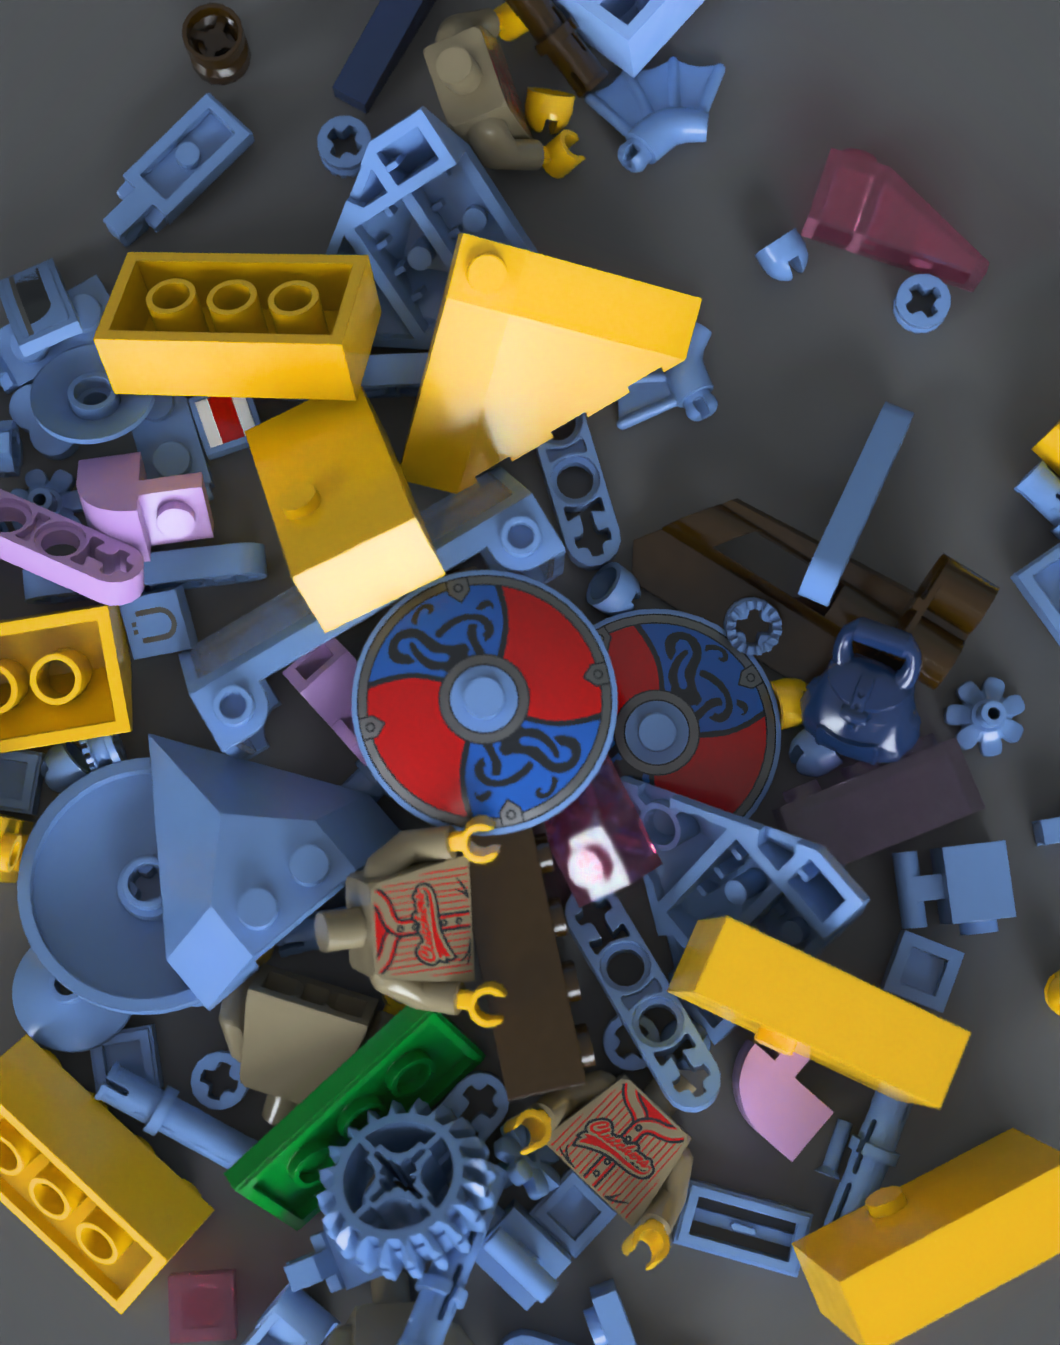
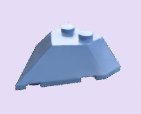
(406, 213)
(247, 857)
(742, 871)

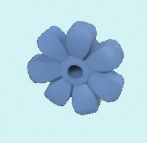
(51, 494)
(974, 718)
(531, 1170)

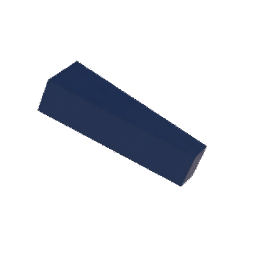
(379, 50)

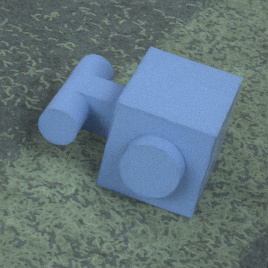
(967, 882)
(521, 1255)

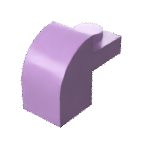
(139, 509)
(326, 684)
(775, 1100)

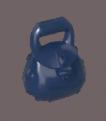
(863, 703)

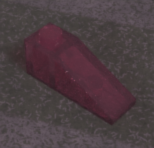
(881, 217)
(601, 839)

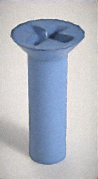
(835, 1149)

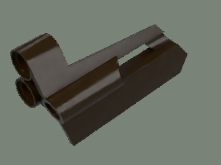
(697, 579)

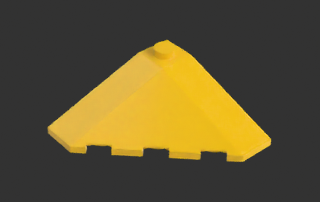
(526, 351)

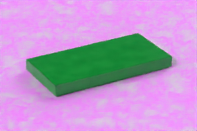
(407, 1059)

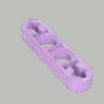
(98, 568)

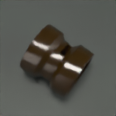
(211, 31)

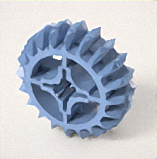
(419, 1152)

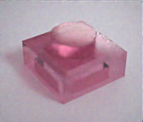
(203, 1306)

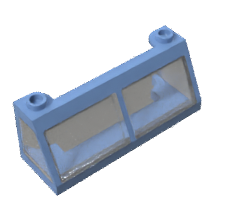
(231, 666)

